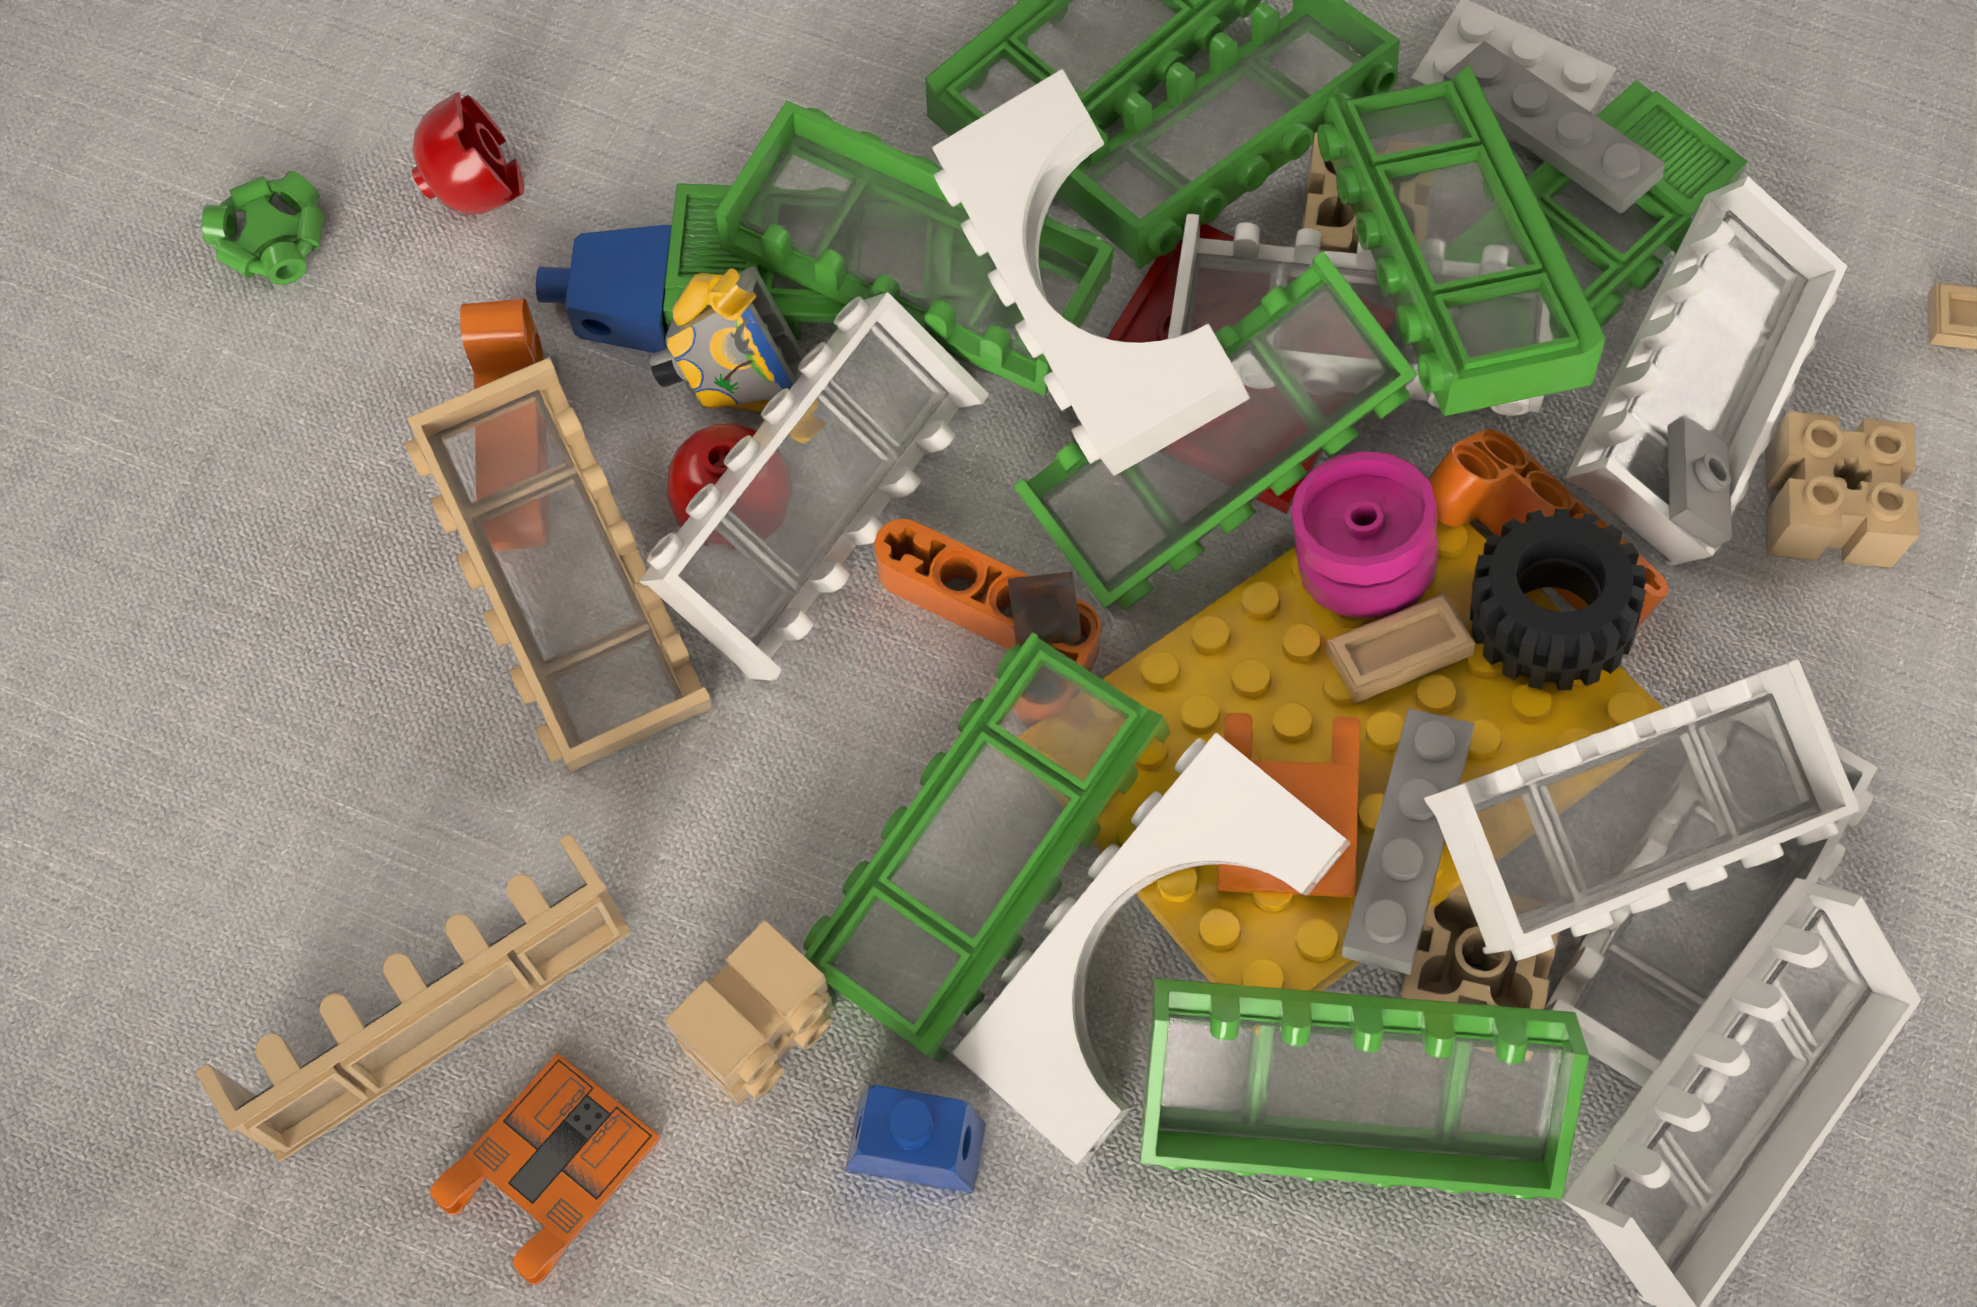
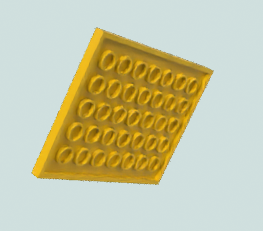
(1267, 658)

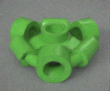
(266, 228)

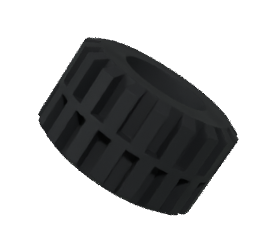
(1567, 556)

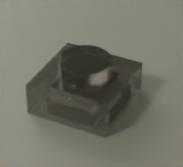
(1045, 607)

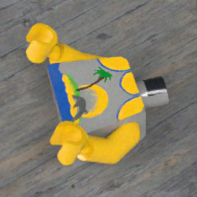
(729, 342)

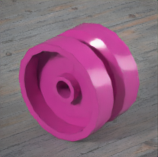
(1365, 534)

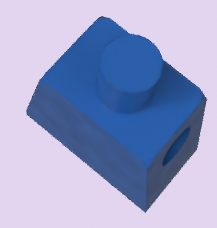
(614, 287)
(916, 1138)

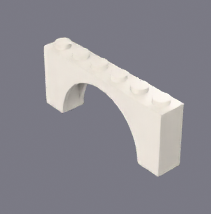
(1123, 392)
(1035, 1033)

